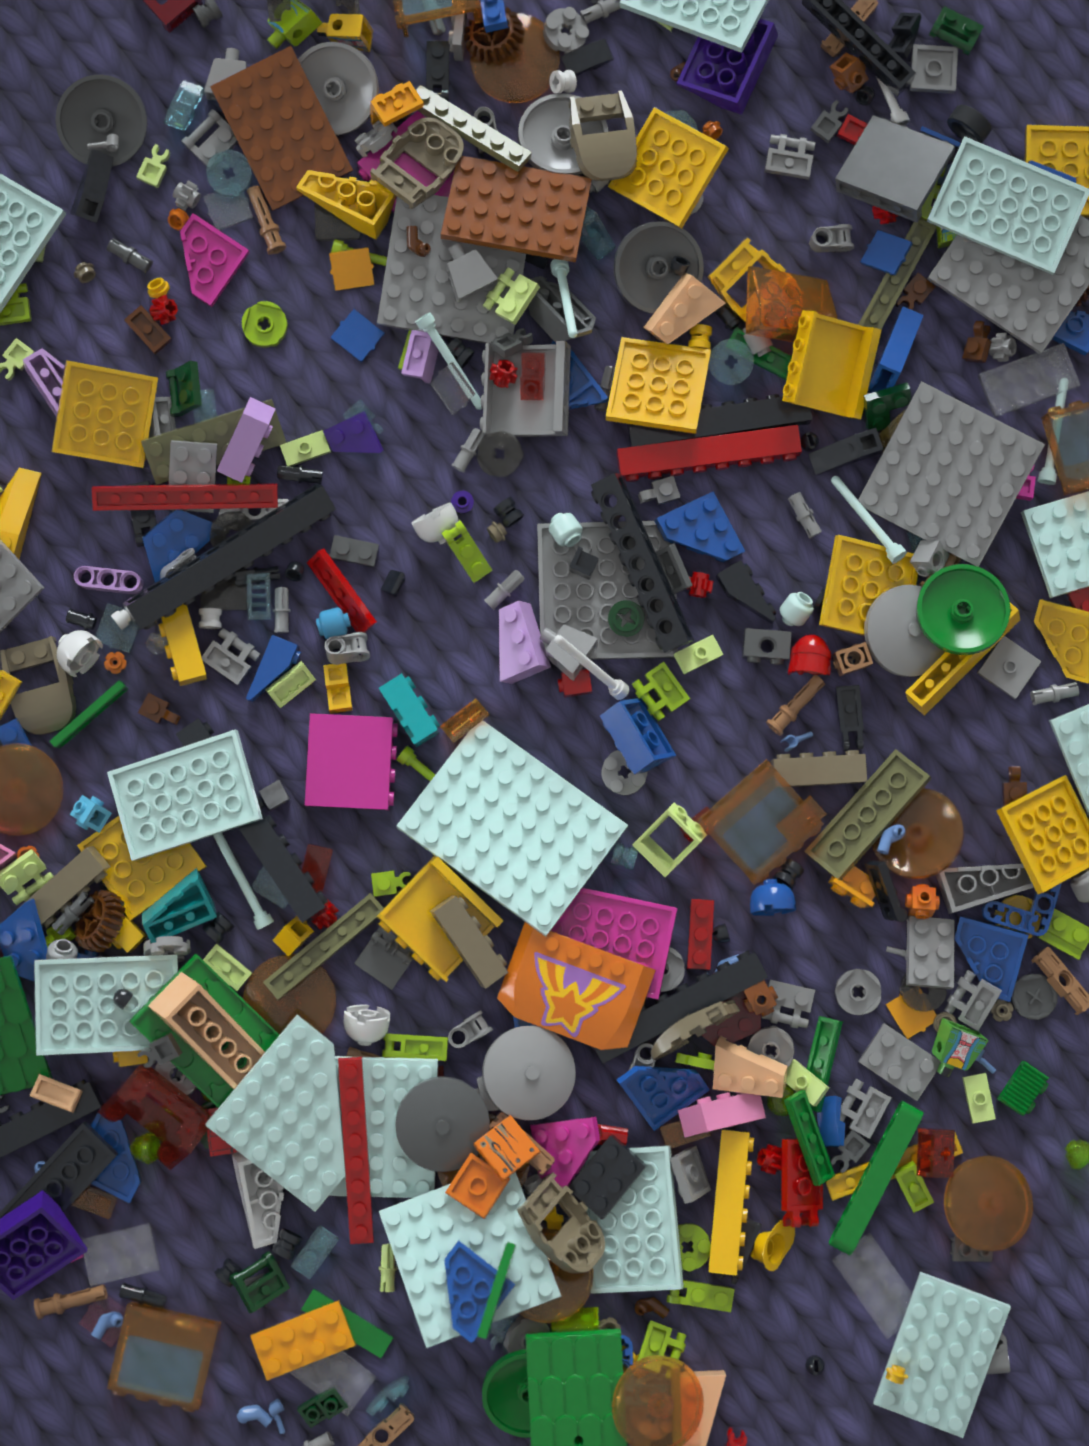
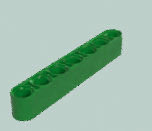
(875, 1178)

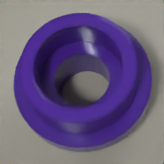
(465, 508)

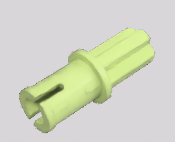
(387, 1269)

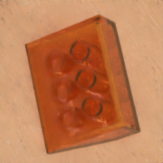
(778, 299)

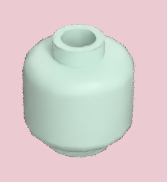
(565, 529)
(796, 609)

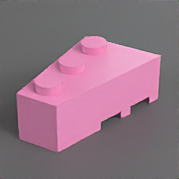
(721, 1113)

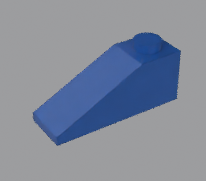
(276, 661)

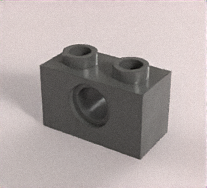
(778, 639)

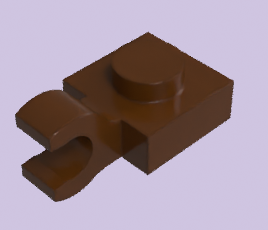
(979, 345)
(156, 710)
(1015, 788)

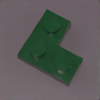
(880, 403)

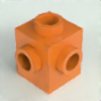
(922, 901)

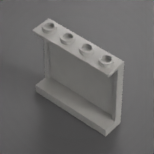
(528, 418)

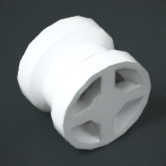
(563, 81)
(210, 618)

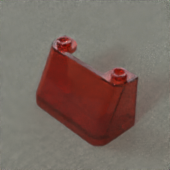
(160, 1110)

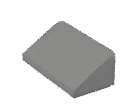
(161, 419)

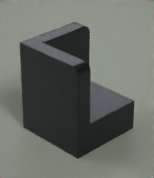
(583, 564)

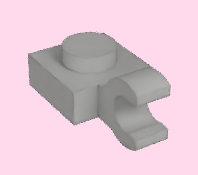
(662, 490)

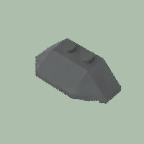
(548, 311)

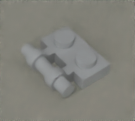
(787, 162)
(226, 662)
(792, 997)
(979, 1004)
(869, 1111)

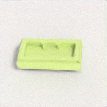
(305, 448)
(698, 654)
(290, 684)
(802, 1079)
(978, 1098)

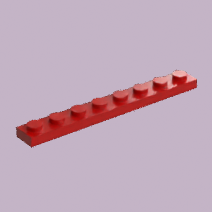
(184, 497)
(356, 1150)

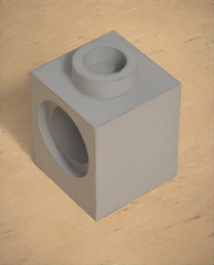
(929, 557)

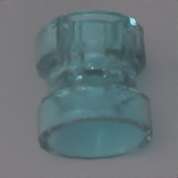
(624, 856)

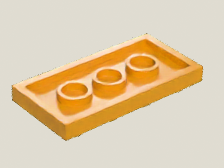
(302, 1340)

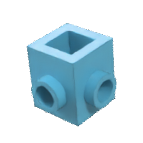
(90, 813)

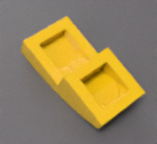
(338, 688)

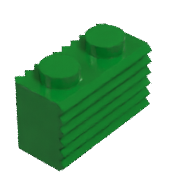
(1023, 1088)

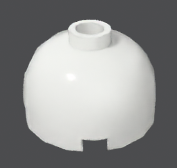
(434, 523)
(78, 652)
(366, 1025)

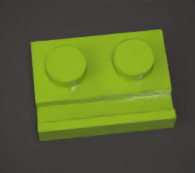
(1066, 934)

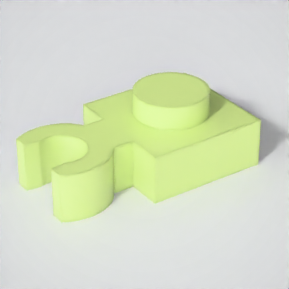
(152, 169)
(14, 356)

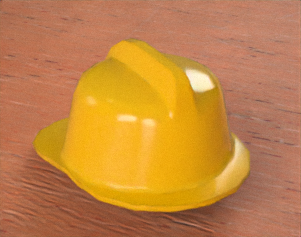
(773, 1245)

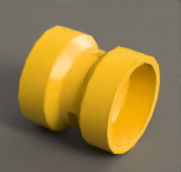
(700, 336)

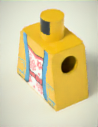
(348, 29)

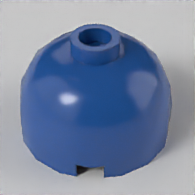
(772, 899)

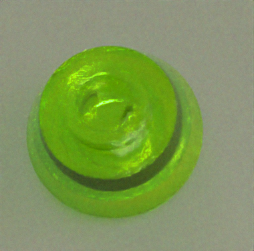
(778, 1107)
(145, 1148)
(1077, 1153)

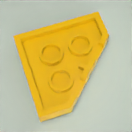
(1066, 636)

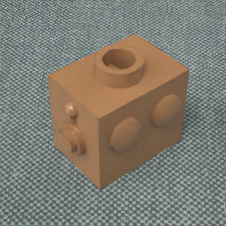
(858, 652)

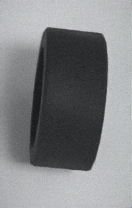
(969, 123)

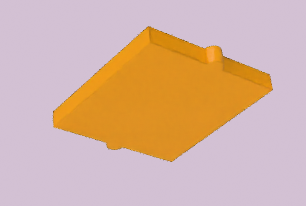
(351, 268)
(908, 1019)

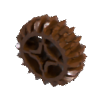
(498, 43)
(100, 922)

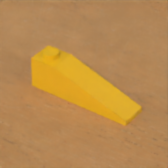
(356, 202)
(16, 508)

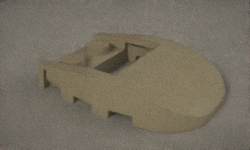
(429, 144)
(603, 154)
(46, 707)
(695, 1023)
(578, 1242)

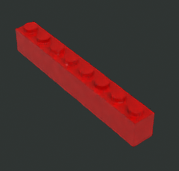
(709, 452)

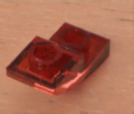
(533, 376)

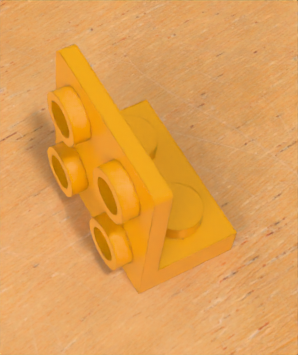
(395, 104)
(855, 885)

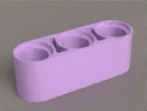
(97, 580)

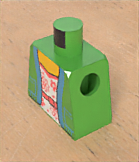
(956, 1046)

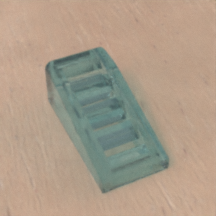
(258, 615)

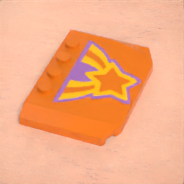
(575, 989)

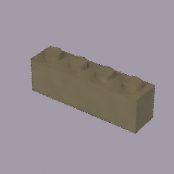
(823, 769)
(69, 884)
(469, 941)

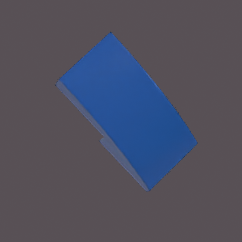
(829, 1123)

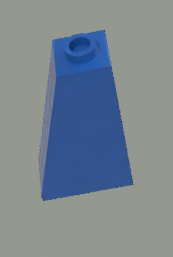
(895, 350)

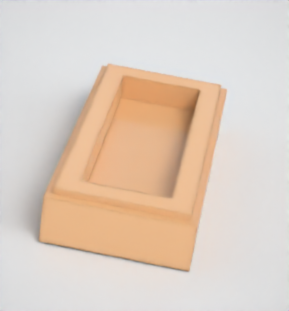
(56, 1093)

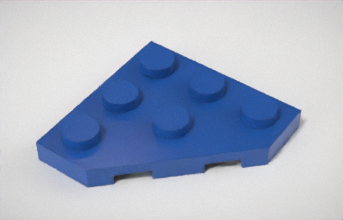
(701, 528)
(992, 952)
(662, 1091)
(121, 1175)
(469, 1289)

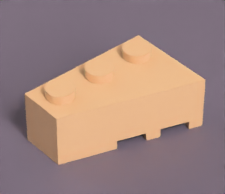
(682, 309)
(746, 1071)
(712, 1385)

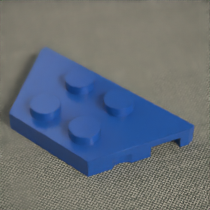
(582, 386)
(172, 537)
(23, 939)

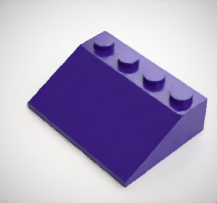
(725, 74)
(35, 1244)

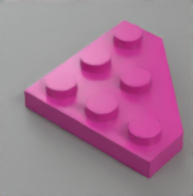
(209, 258)
(569, 1145)

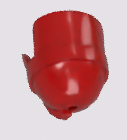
(810, 656)

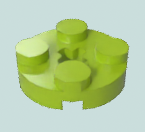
(258, 313)
(701, 1246)

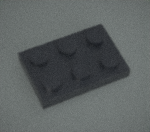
(607, 1176)

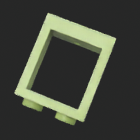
(655, 853)

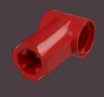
(607, 1130)

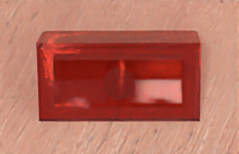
(317, 864)

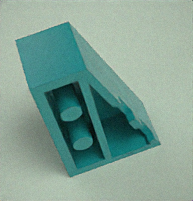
(410, 709)
(179, 909)

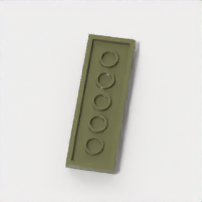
(213, 430)
(867, 815)

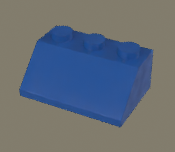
(637, 735)

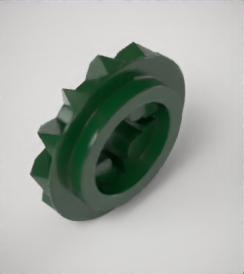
(623, 608)

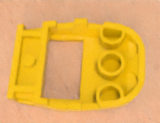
(734, 267)

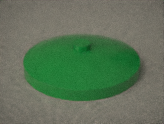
(963, 609)
(506, 1394)

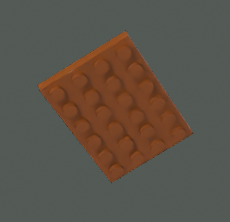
(280, 125)
(516, 210)

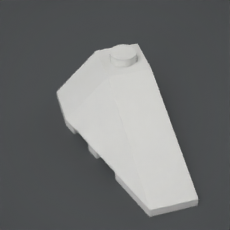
(260, 1200)

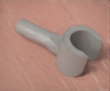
(111, 143)
(903, 953)

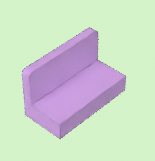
(420, 356)

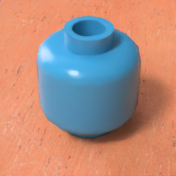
(333, 622)

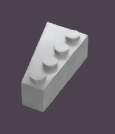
(981, 884)

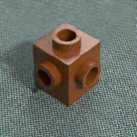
(849, 73)
(754, 992)

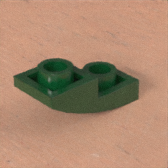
(322, 1406)

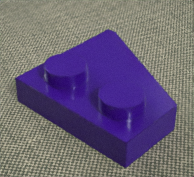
(353, 436)

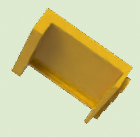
(831, 365)
(415, 926)

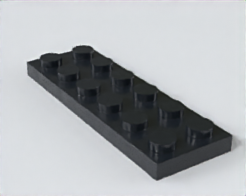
(68, 1170)

